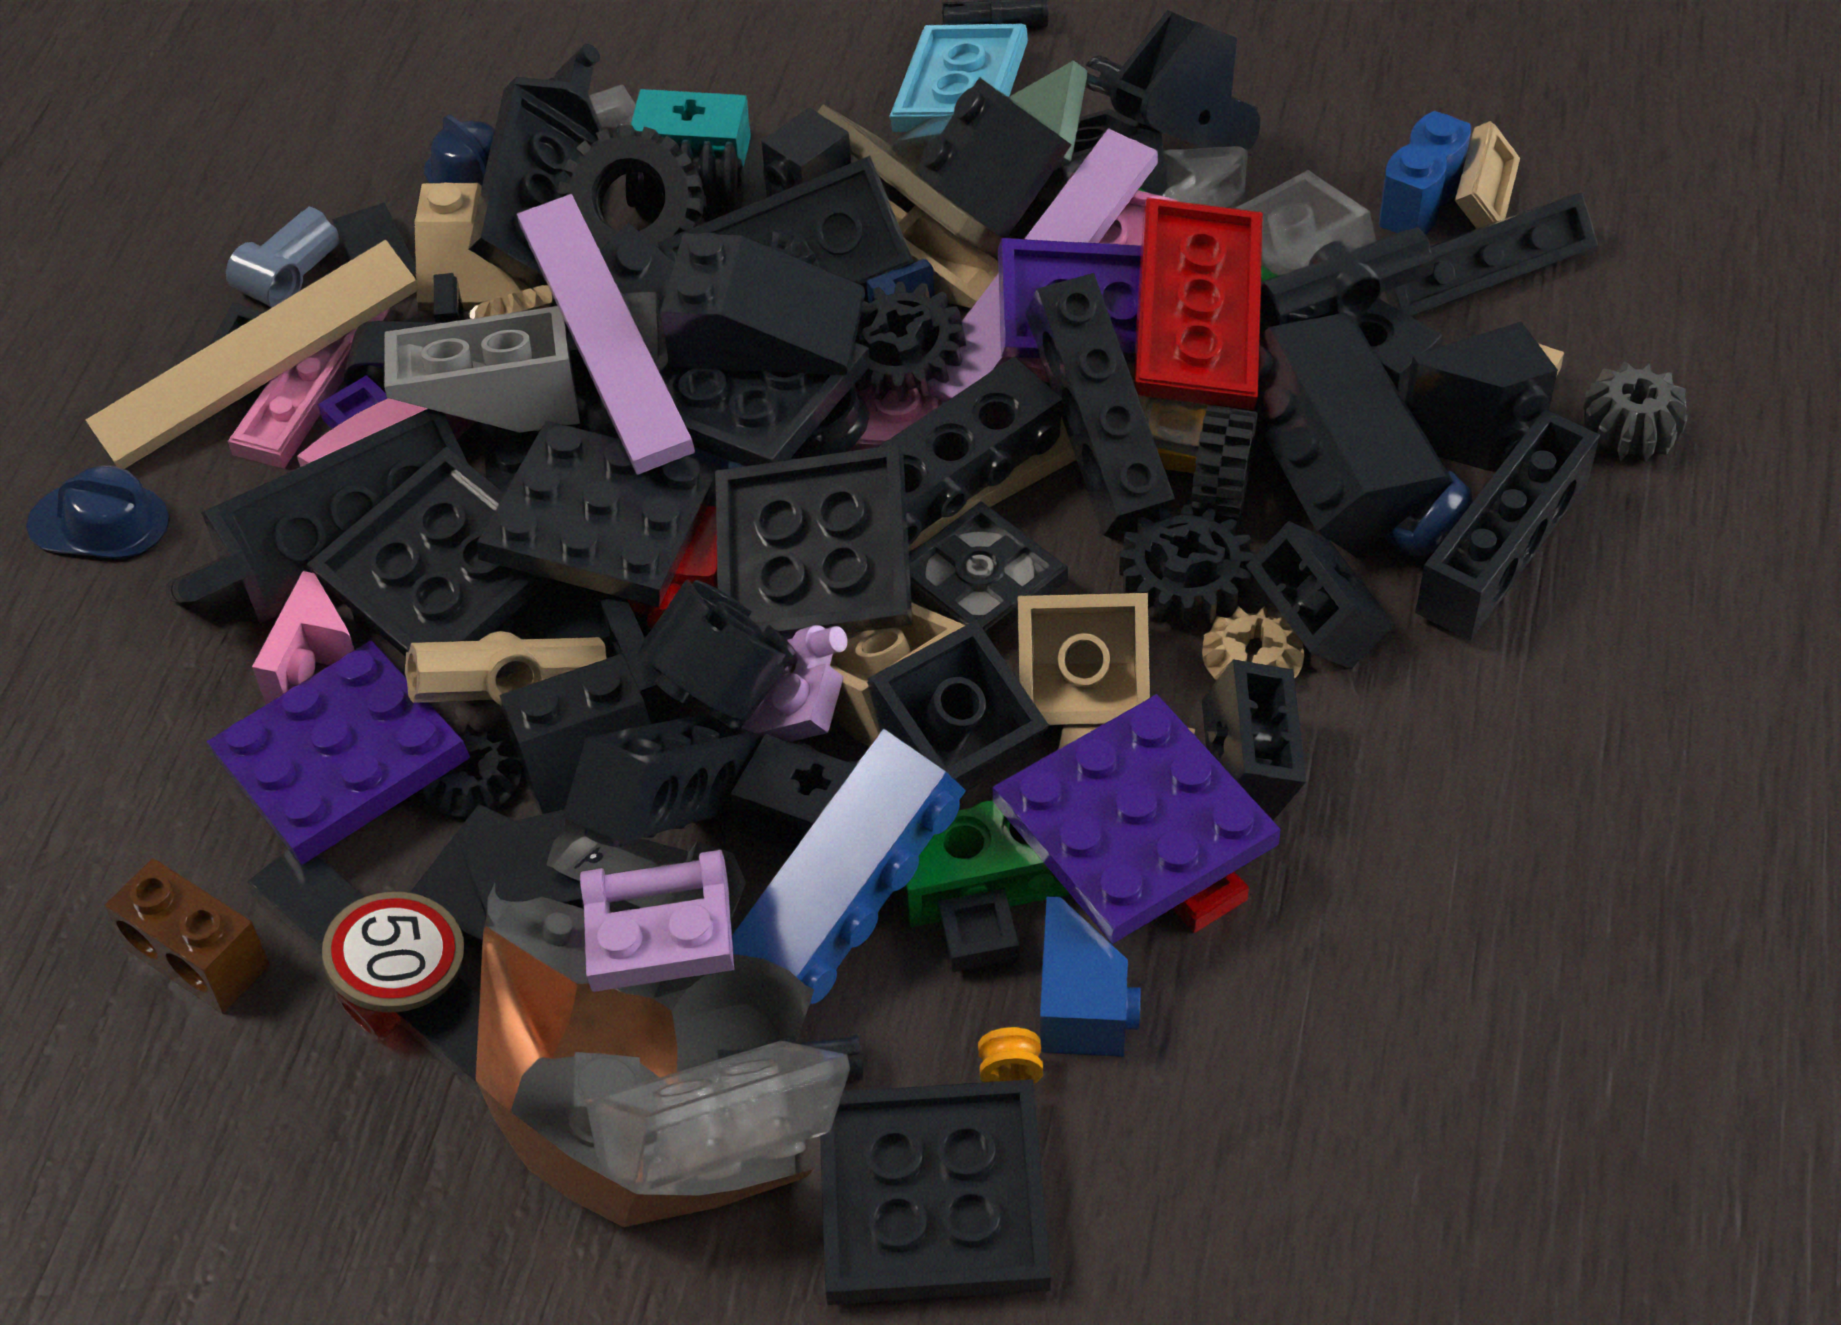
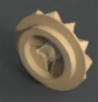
(520, 301)
(1230, 635)

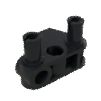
(1180, 85)

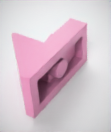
(303, 634)

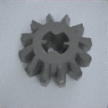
(1635, 411)

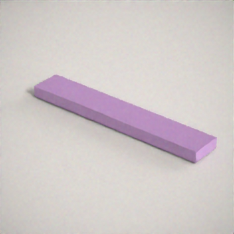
(1077, 214)
(606, 335)

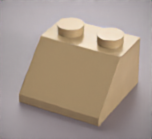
(1084, 655)

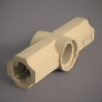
(470, 667)

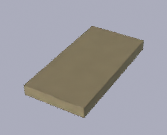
(907, 181)

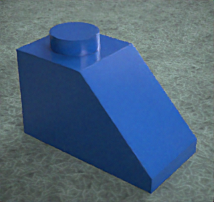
(1083, 988)

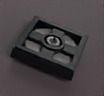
(980, 569)

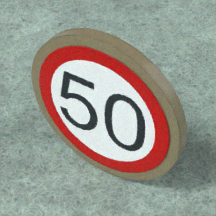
(393, 951)

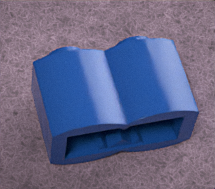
(1424, 173)

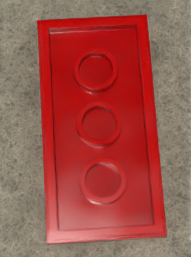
(1199, 304)

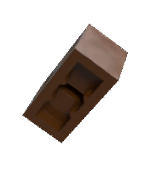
(187, 935)

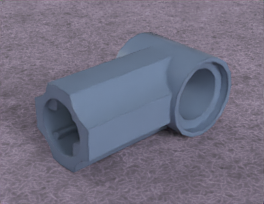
(278, 266)

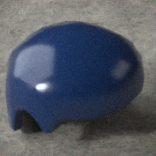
(1430, 524)

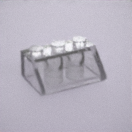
(716, 1116)

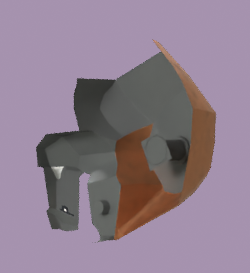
(557, 1043)

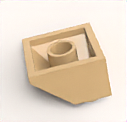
(442, 243)

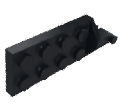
(531, 143)
(286, 522)

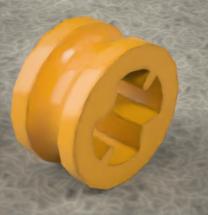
(1010, 1055)

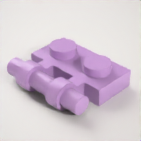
(803, 700)

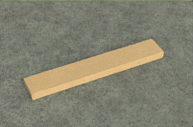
(252, 355)

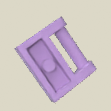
(660, 939)

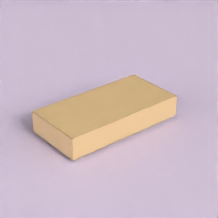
(1487, 176)

